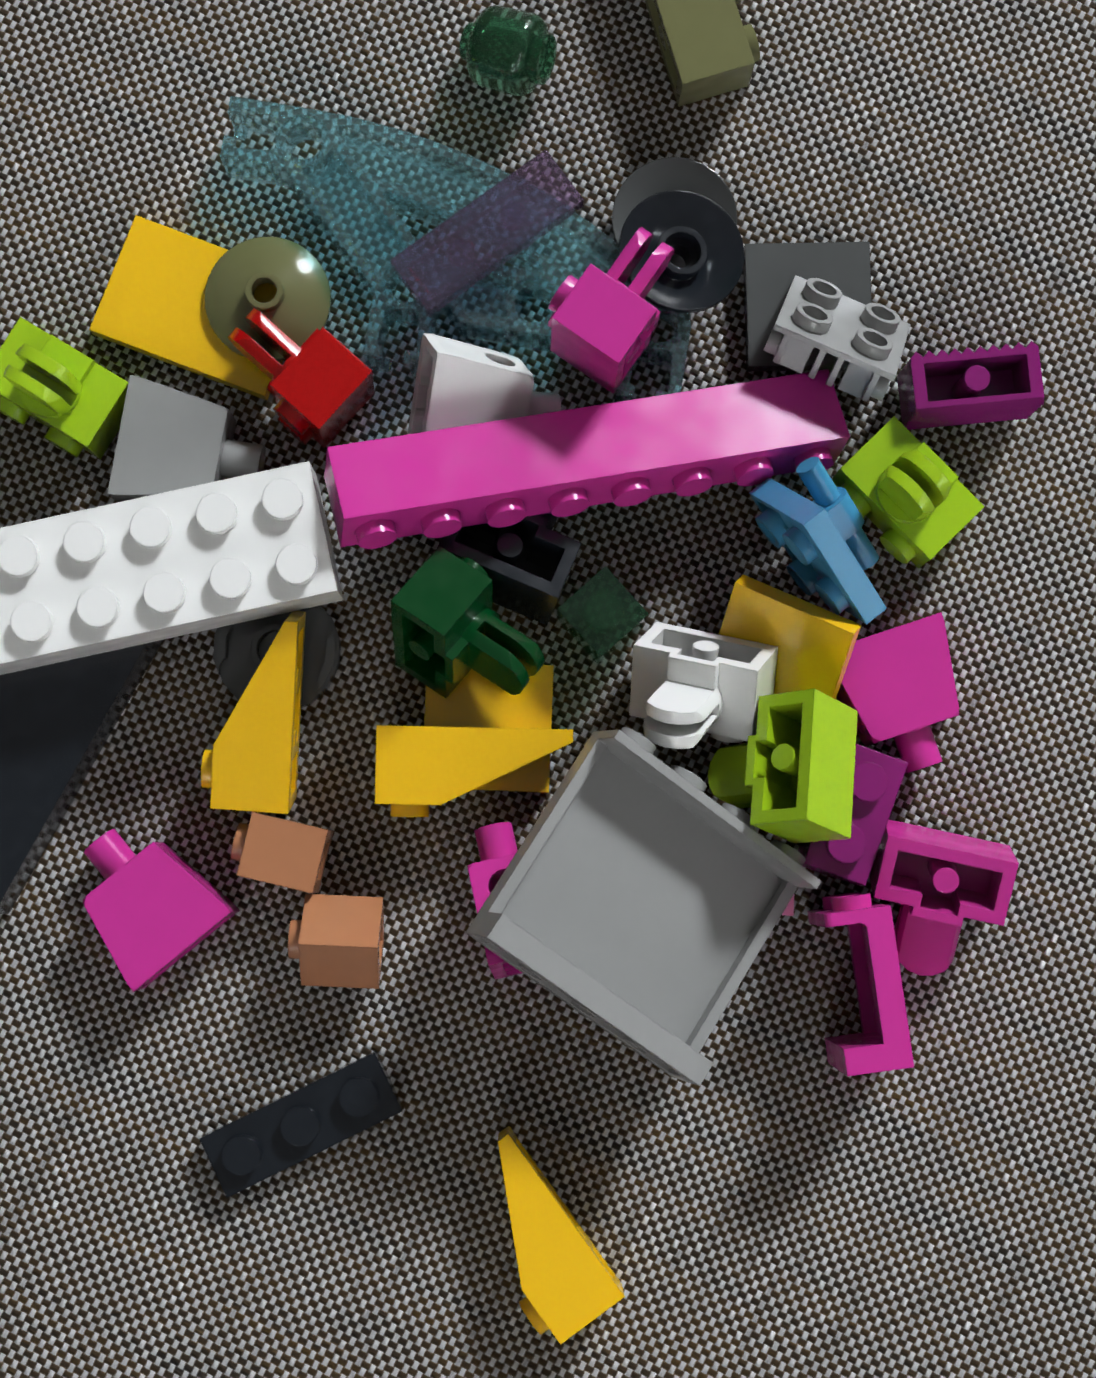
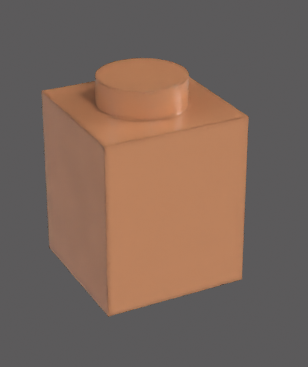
(281, 852)
(339, 941)

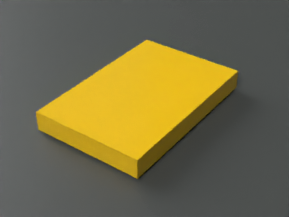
(160, 310)

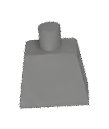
(175, 443)

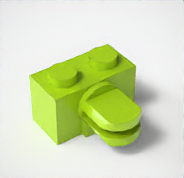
(60, 390)
(907, 494)
(794, 768)

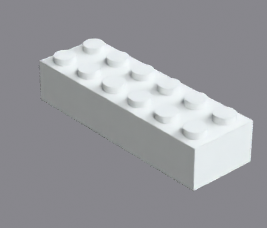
(164, 567)

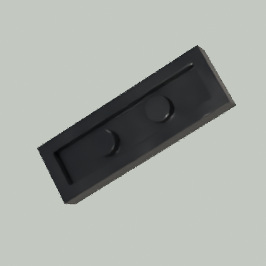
(301, 1124)

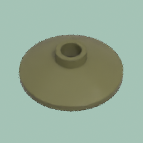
(300, 299)

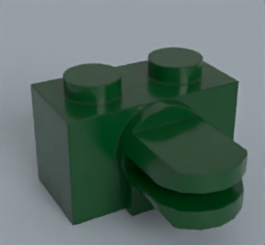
(448, 627)

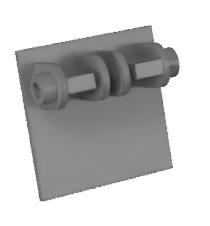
(861, 334)

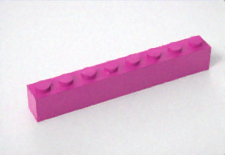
(580, 458)

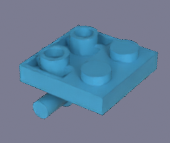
(822, 540)

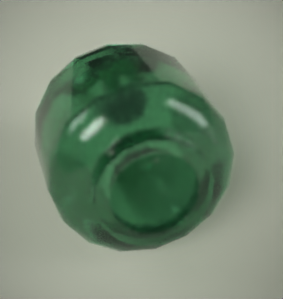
(508, 50)

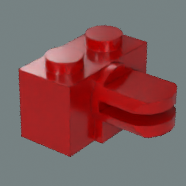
(317, 384)

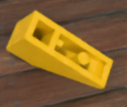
(258, 747)
(441, 763)
(556, 1260)

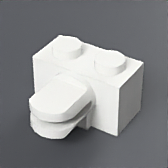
(698, 684)

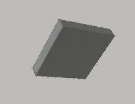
(768, 277)

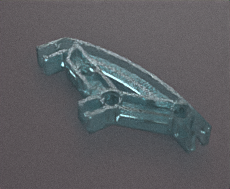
(378, 170)

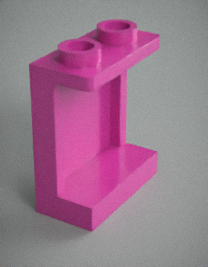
(878, 983)

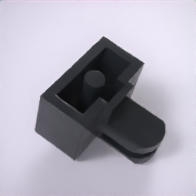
(523, 561)

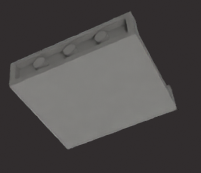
(640, 900)

